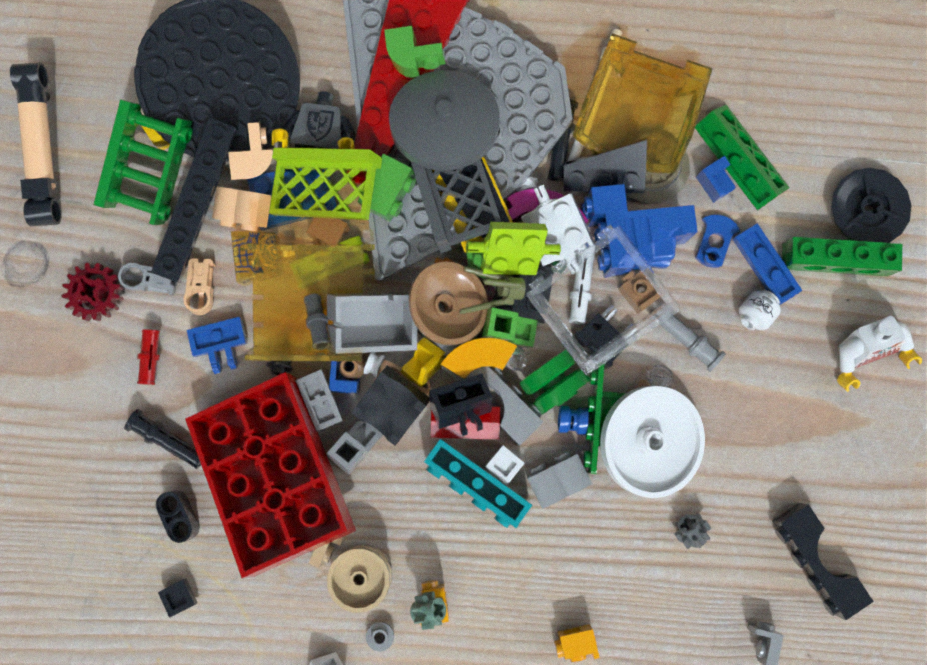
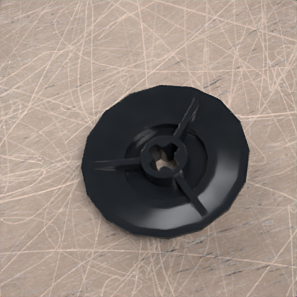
(881, 191)

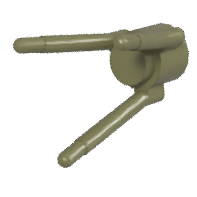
(508, 287)

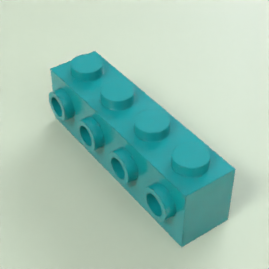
(478, 483)

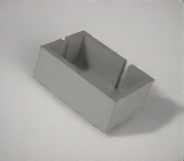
(370, 322)

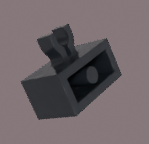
(461, 402)

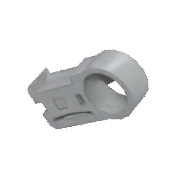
(149, 280)

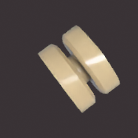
(345, 587)

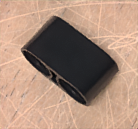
(172, 519)

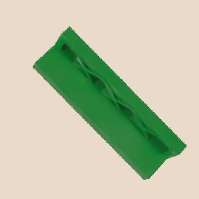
(748, 163)

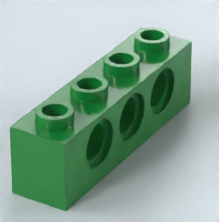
(842, 256)

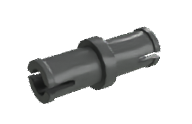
(317, 322)

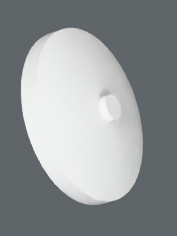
(652, 441)

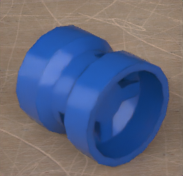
(579, 420)

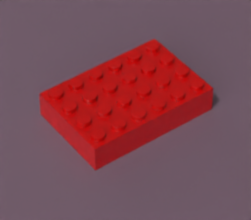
(269, 475)

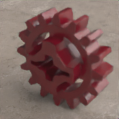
(81, 288)

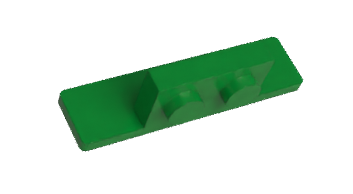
(599, 405)

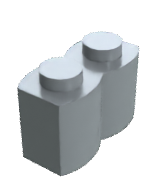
(559, 479)

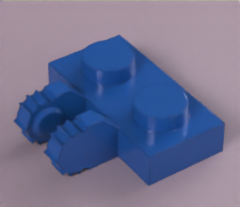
(218, 337)

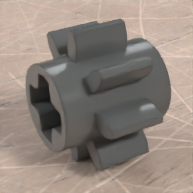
(692, 531)

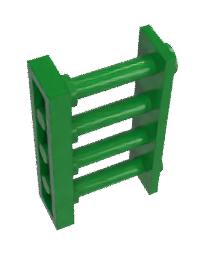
(116, 166)

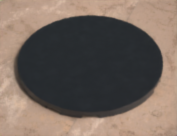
(217, 64)

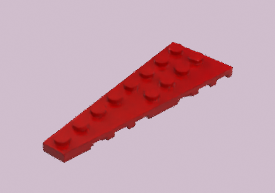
(431, 24)

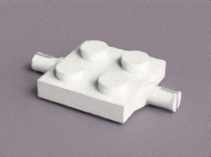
(563, 224)

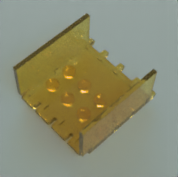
(289, 276)

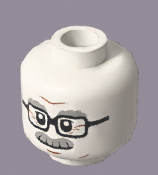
(759, 310)

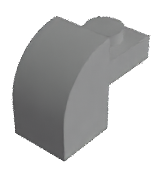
(354, 446)

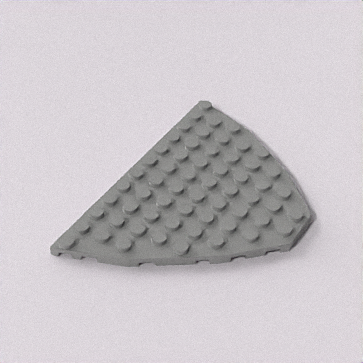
(530, 102)

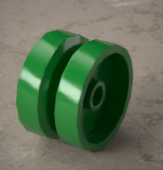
(555, 382)

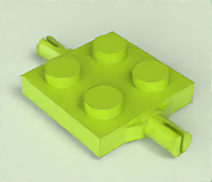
(513, 248)

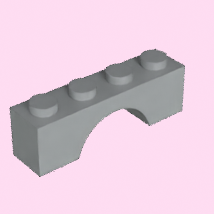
(518, 419)

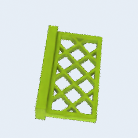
(329, 160)

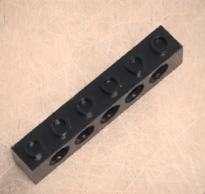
(194, 200)

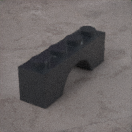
(801, 531)

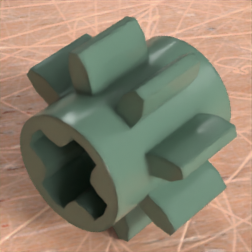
(428, 610)

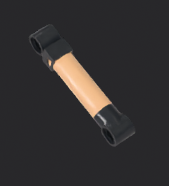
(39, 185)

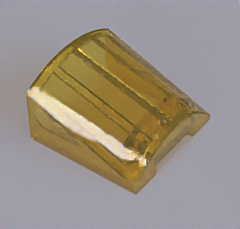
(641, 99)

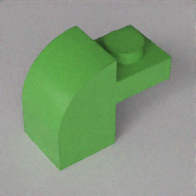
(408, 56)
(509, 327)

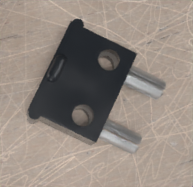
(593, 339)

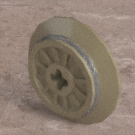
(663, 186)

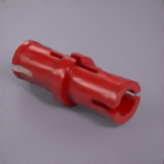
(148, 357)

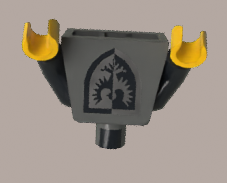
(317, 126)

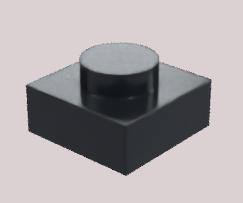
(177, 597)

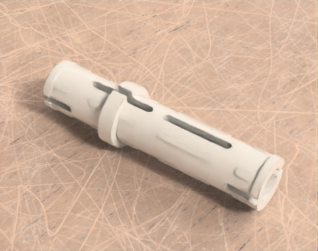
(578, 314)

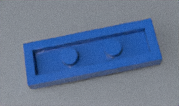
(767, 263)

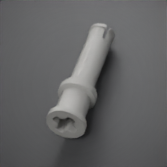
(697, 345)

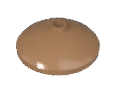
(455, 290)

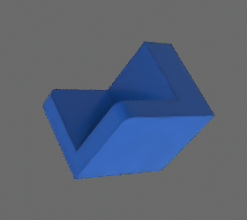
(715, 179)
(339, 383)

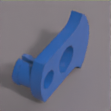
(725, 229)

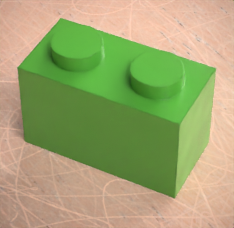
(390, 188)

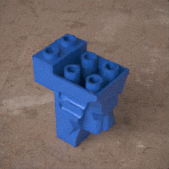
(650, 230)

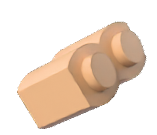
(241, 207)

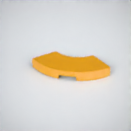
(478, 354)

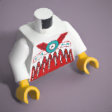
(873, 343)

